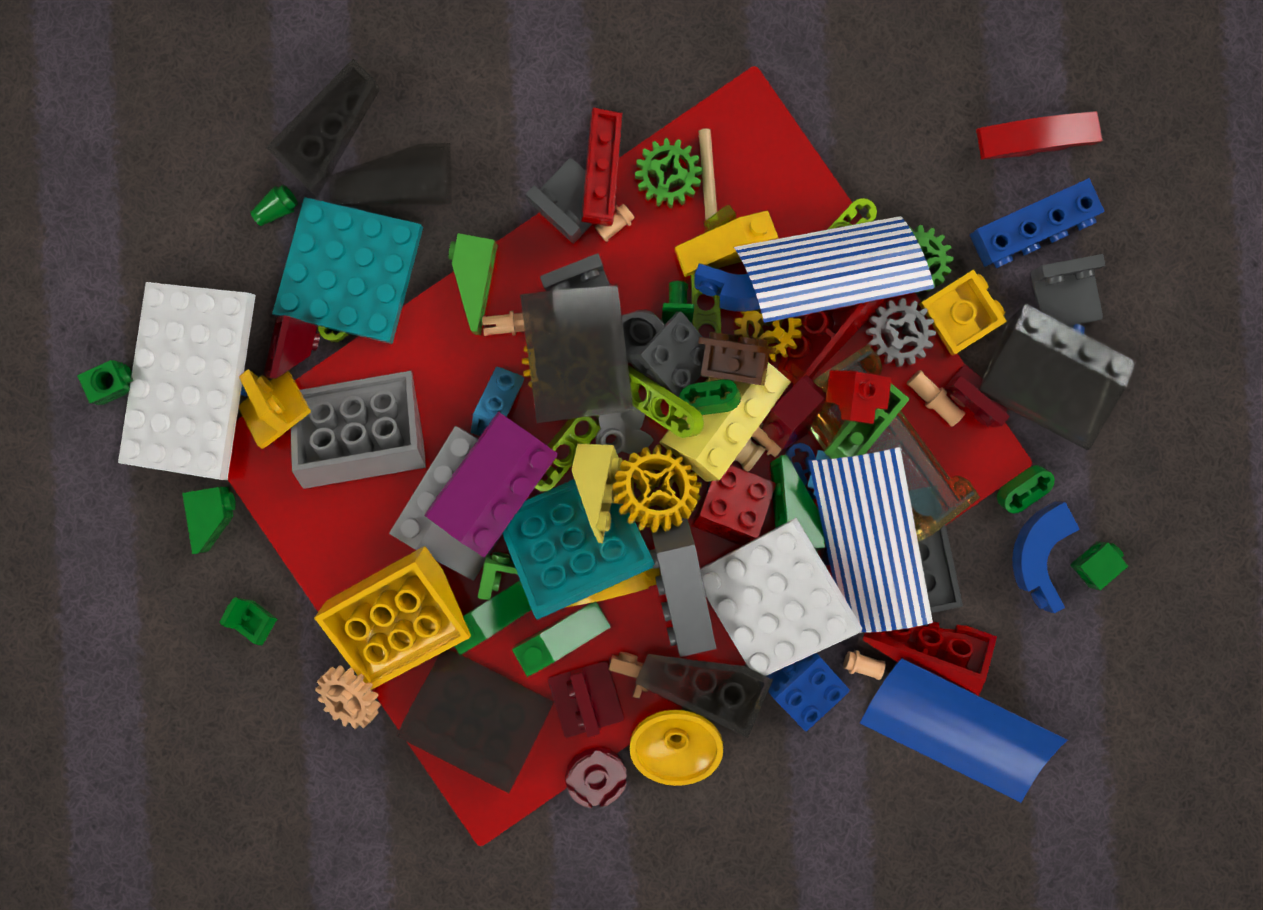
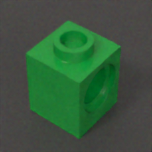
(94, 382)
(1100, 564)

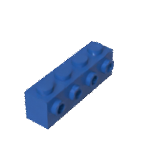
(1036, 223)

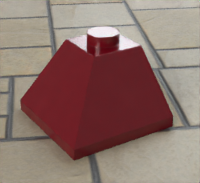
(289, 345)

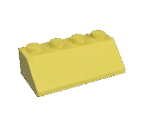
(727, 432)

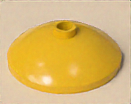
(676, 747)

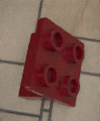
(586, 699)

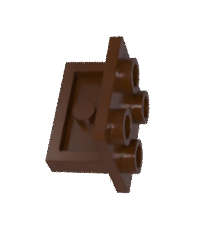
(734, 360)

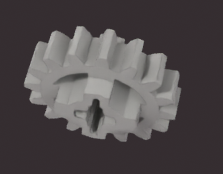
(912, 338)

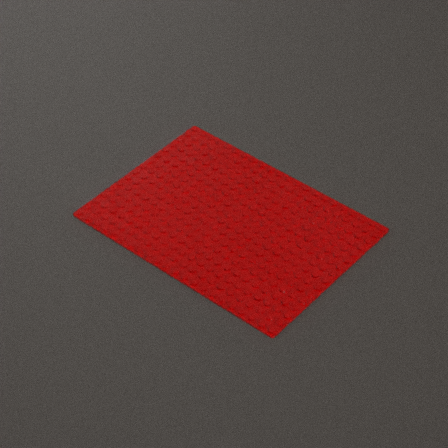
(342, 529)

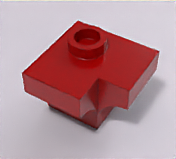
(858, 394)

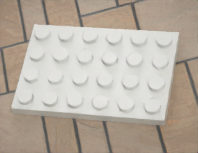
(186, 379)

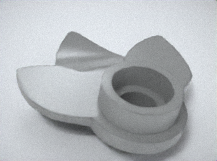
(626, 429)

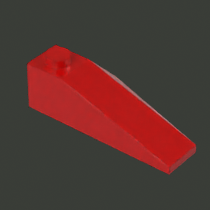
(823, 337)
(954, 655)

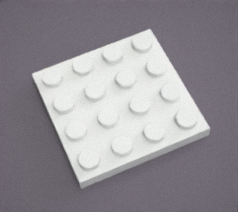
(778, 599)

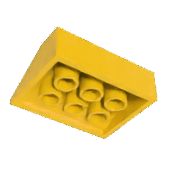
(394, 618)

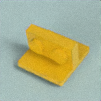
(271, 406)

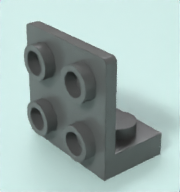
(562, 200)
(580, 274)
(1069, 290)
(671, 356)

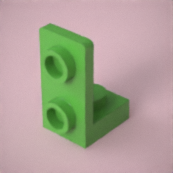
(490, 578)

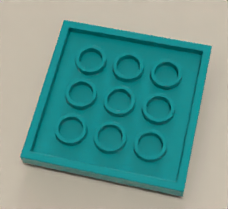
(348, 270)
(560, 554)

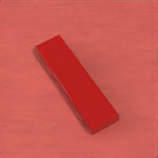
(601, 167)

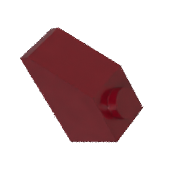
(795, 413)

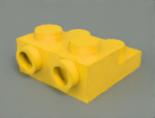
(964, 312)

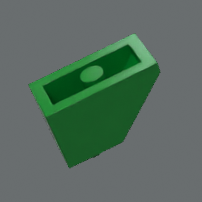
(207, 516)

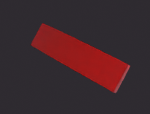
(1038, 135)

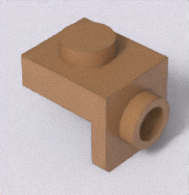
(627, 665)

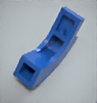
(734, 289)
(1032, 552)

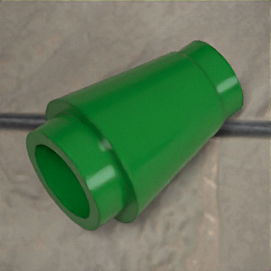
(276, 204)

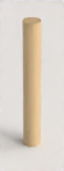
(707, 172)

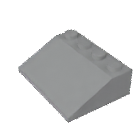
(358, 431)
(419, 531)

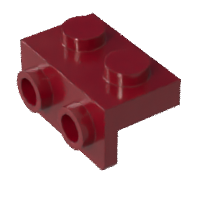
(965, 392)

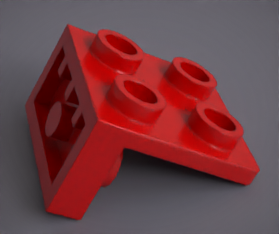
(735, 506)

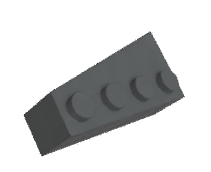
(684, 590)

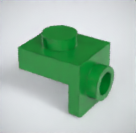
(248, 619)

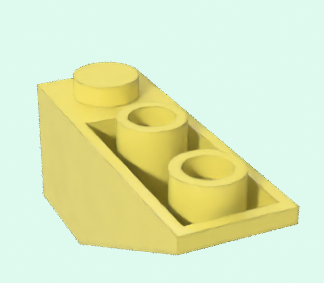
(594, 476)

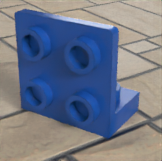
(807, 690)

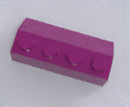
(491, 484)

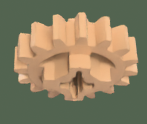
(348, 697)

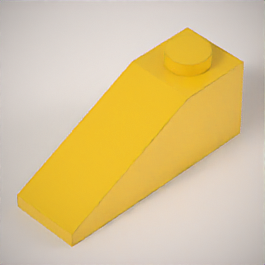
(717, 246)

